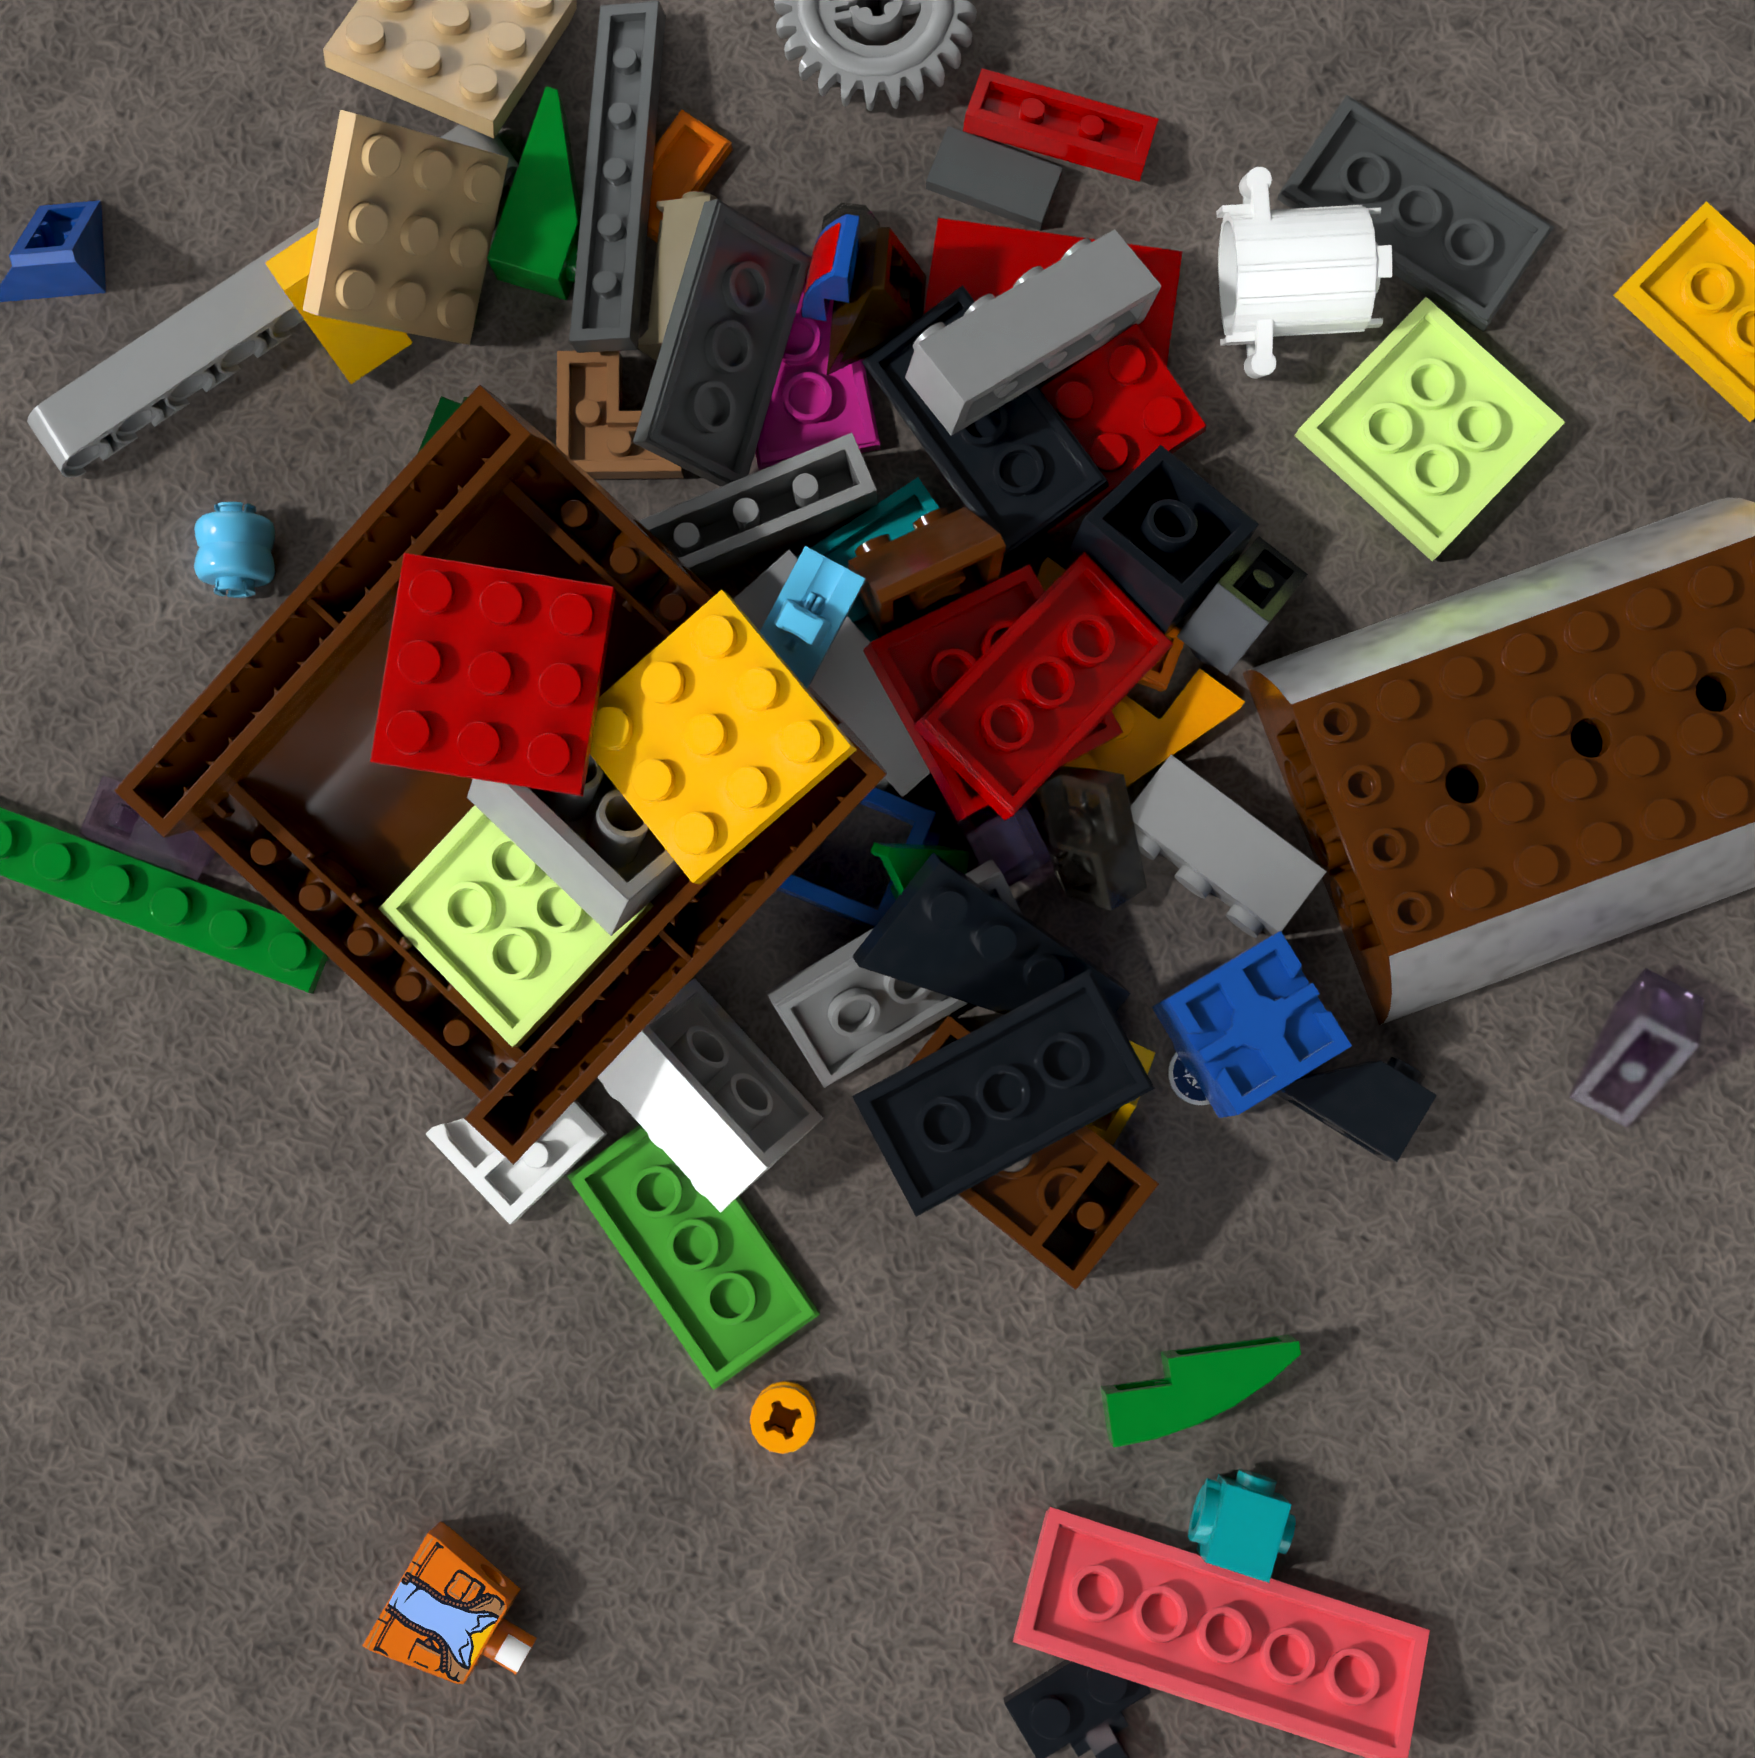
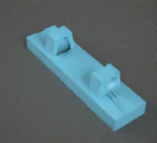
(812, 608)

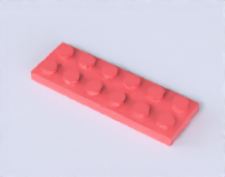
(1223, 1637)

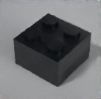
(1164, 537)

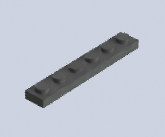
(618, 178)

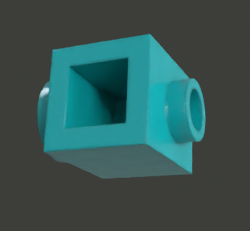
(1242, 1524)

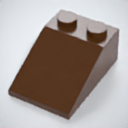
(926, 567)

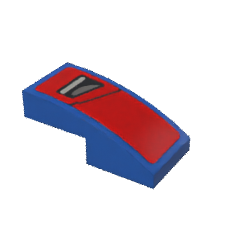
(832, 267)

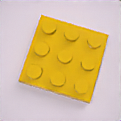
(713, 738)

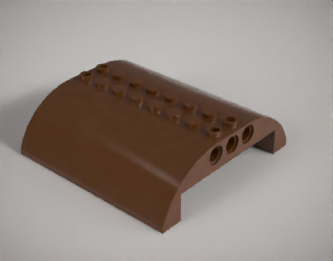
(286, 791)

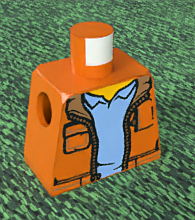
(450, 1612)

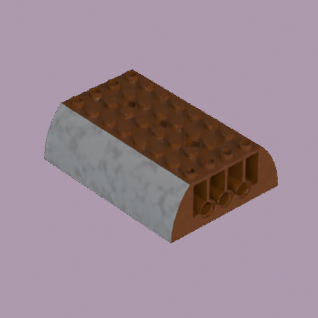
(1493, 684)

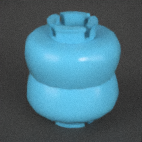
(234, 549)

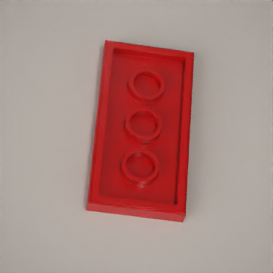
(994, 257)
(1043, 686)

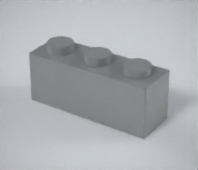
(1222, 850)

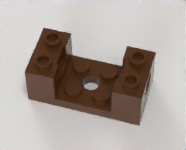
(1065, 1199)

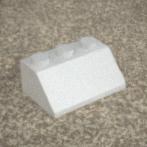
(708, 1096)

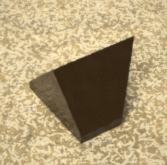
(882, 302)

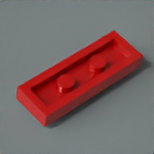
(1060, 124)

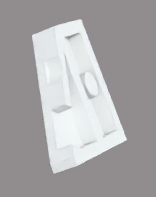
(518, 1186)

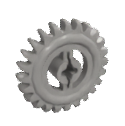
(876, 54)

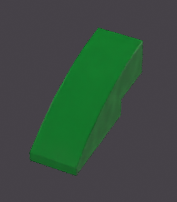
(1194, 1387)

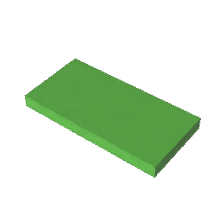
(702, 1268)

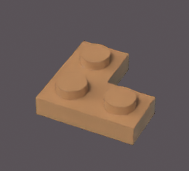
(592, 422)

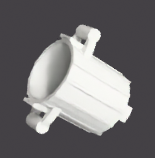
(1294, 271)

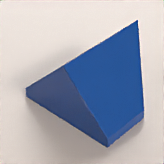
(58, 254)

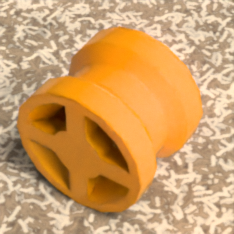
(789, 1401)

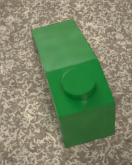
(542, 213)

